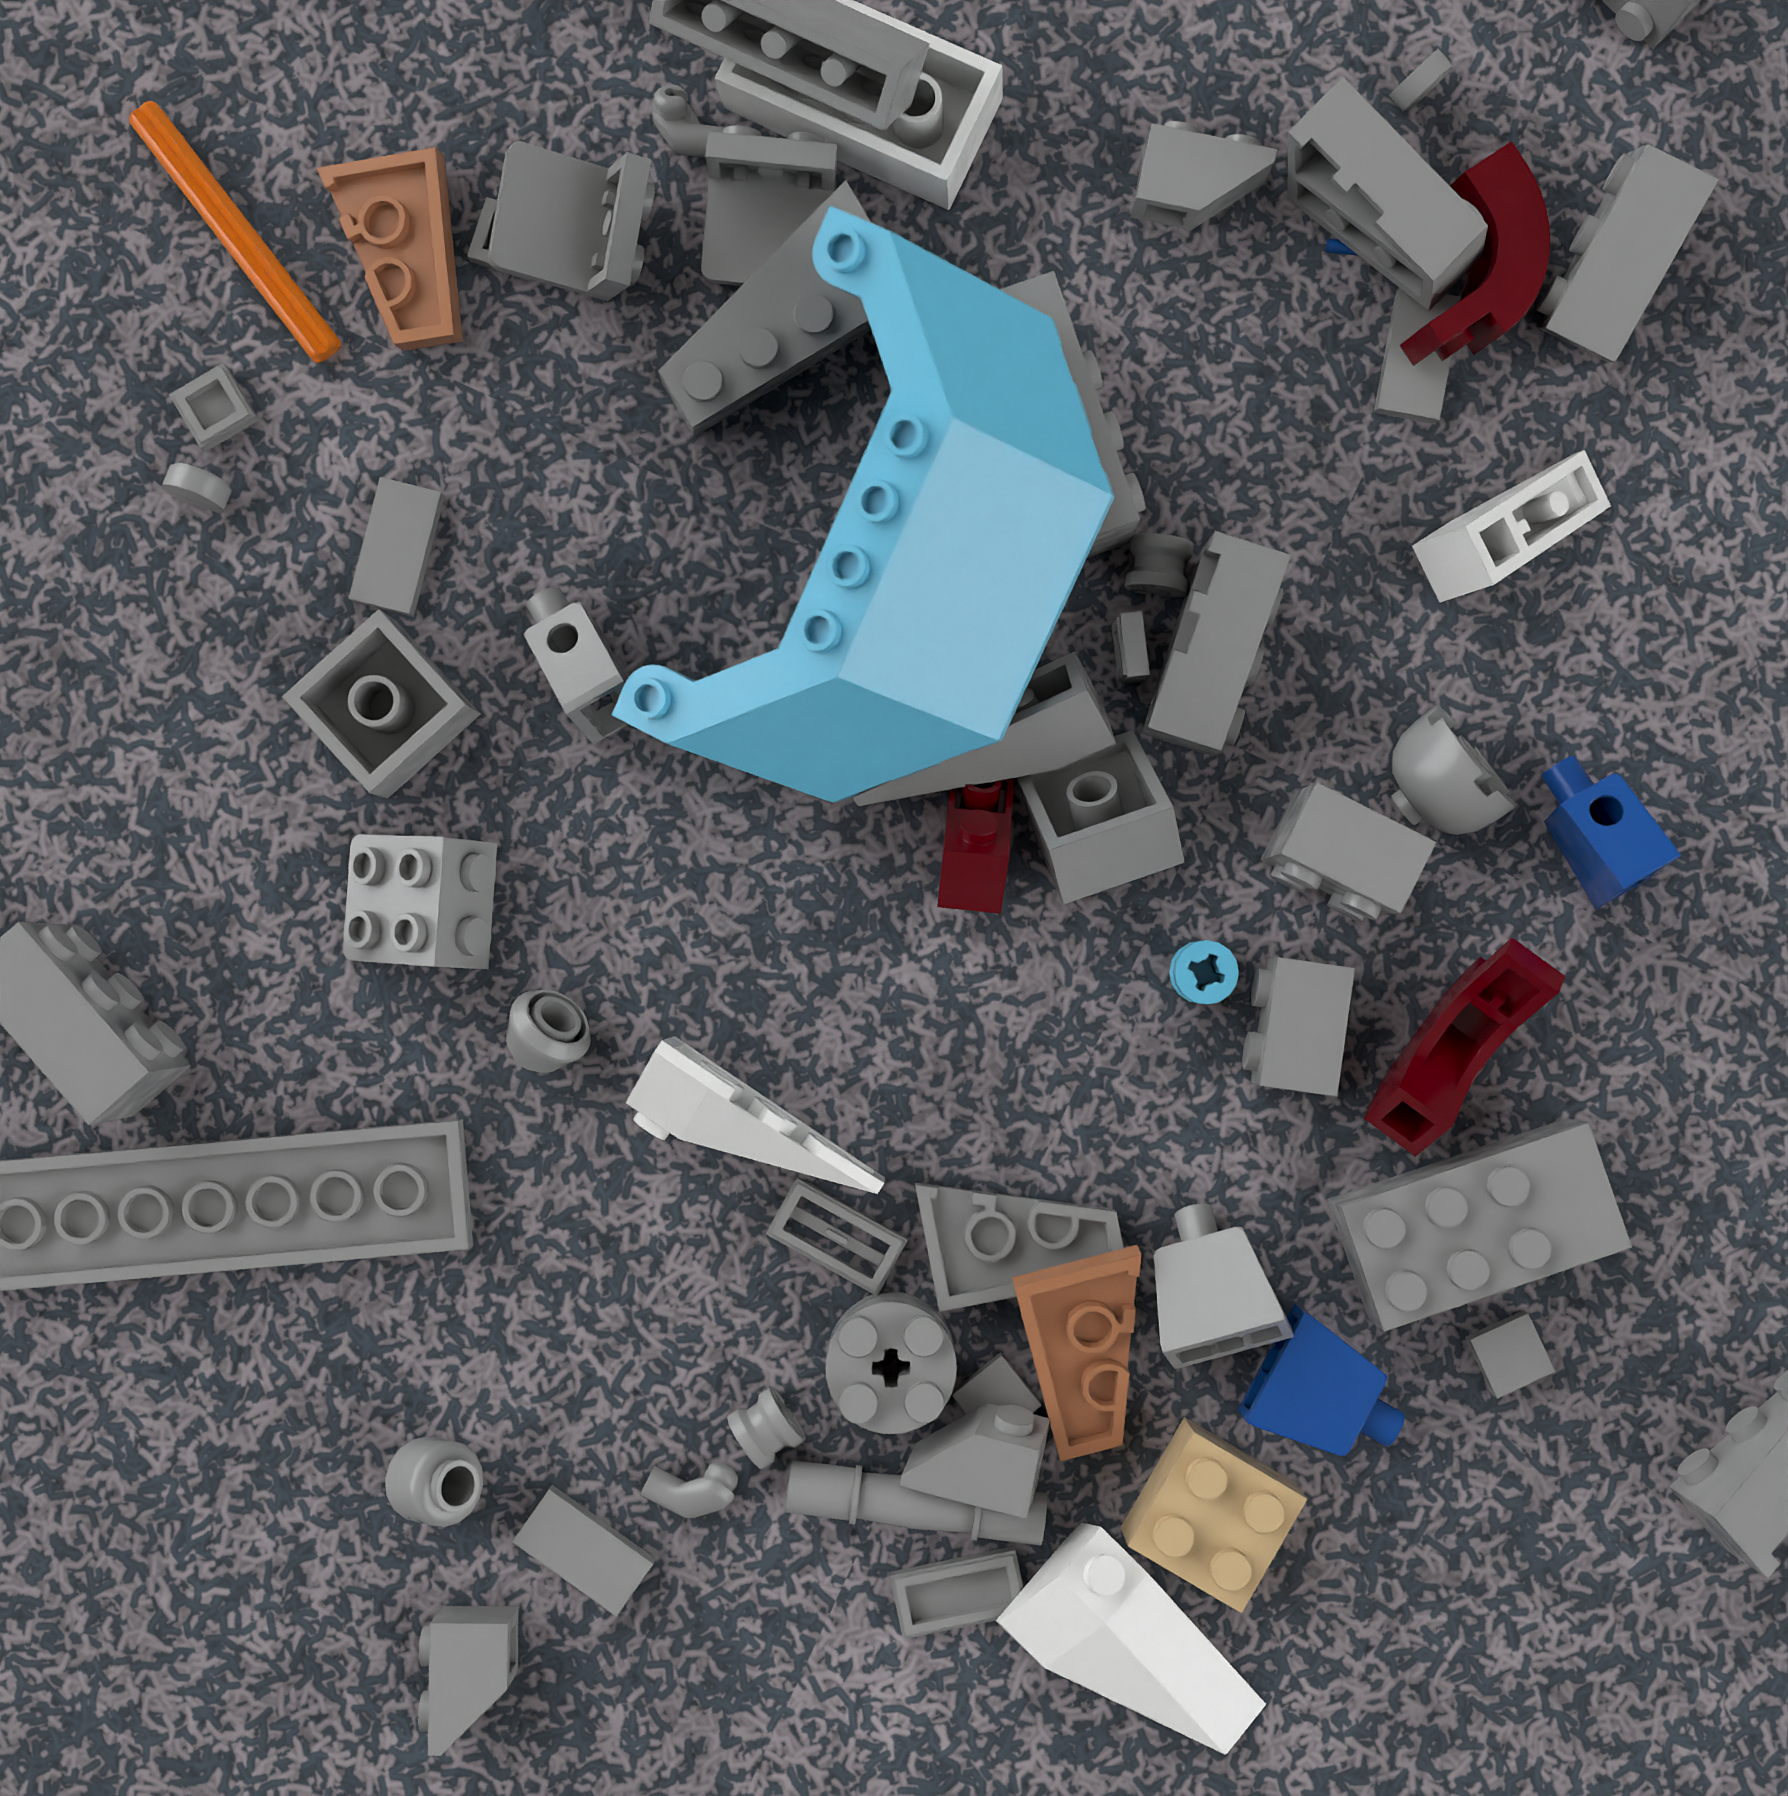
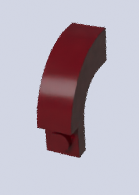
(1512, 262)
(1456, 1040)

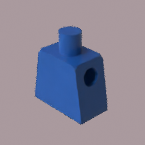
(1611, 855)
(1319, 1391)

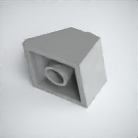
(1102, 820)

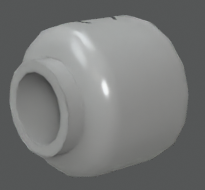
(434, 1481)

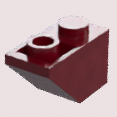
(976, 847)

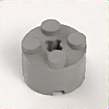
(862, 1387)

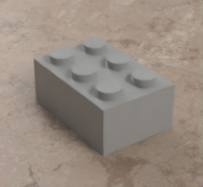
(83, 1022)

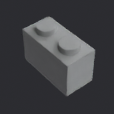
(1299, 1025)

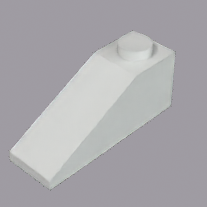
(1511, 528)

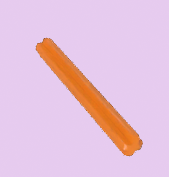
(234, 232)

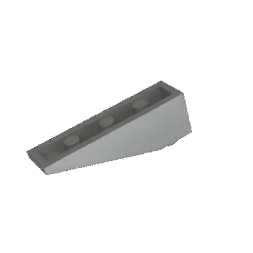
(1051, 728)

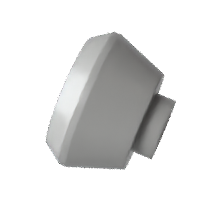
(546, 1031)

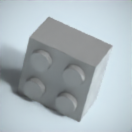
(381, 705)
(1347, 853)

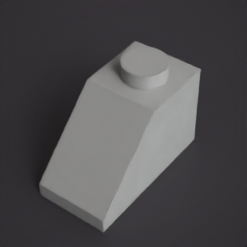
(982, 1459)

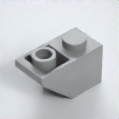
(1195, 174)
(470, 1667)

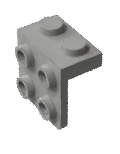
(759, 196)
(571, 220)
(420, 901)

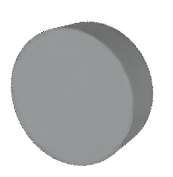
(1421, 81)
(196, 487)

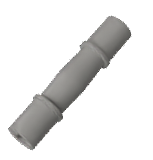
(879, 1498)

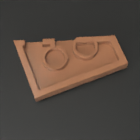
(1080, 1344)

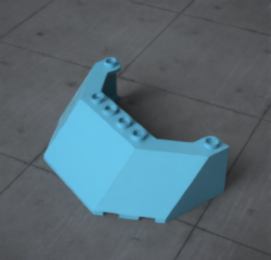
(940, 555)

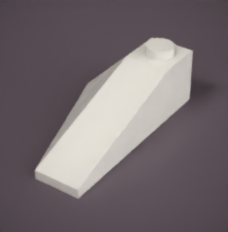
(1120, 1635)

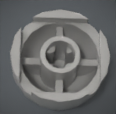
(1446, 778)

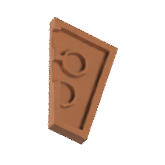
(402, 232)

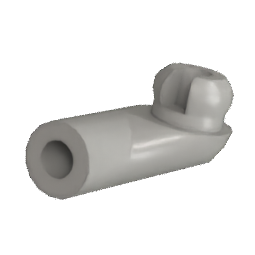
(679, 123)
(695, 1496)

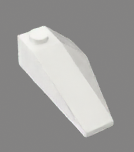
(712, 1108)

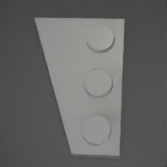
(988, 1238)

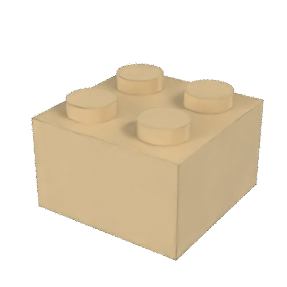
(1213, 1515)

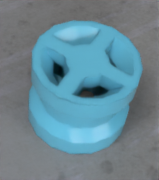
(1188, 976)

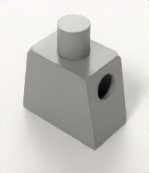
(576, 661)
(1213, 1293)

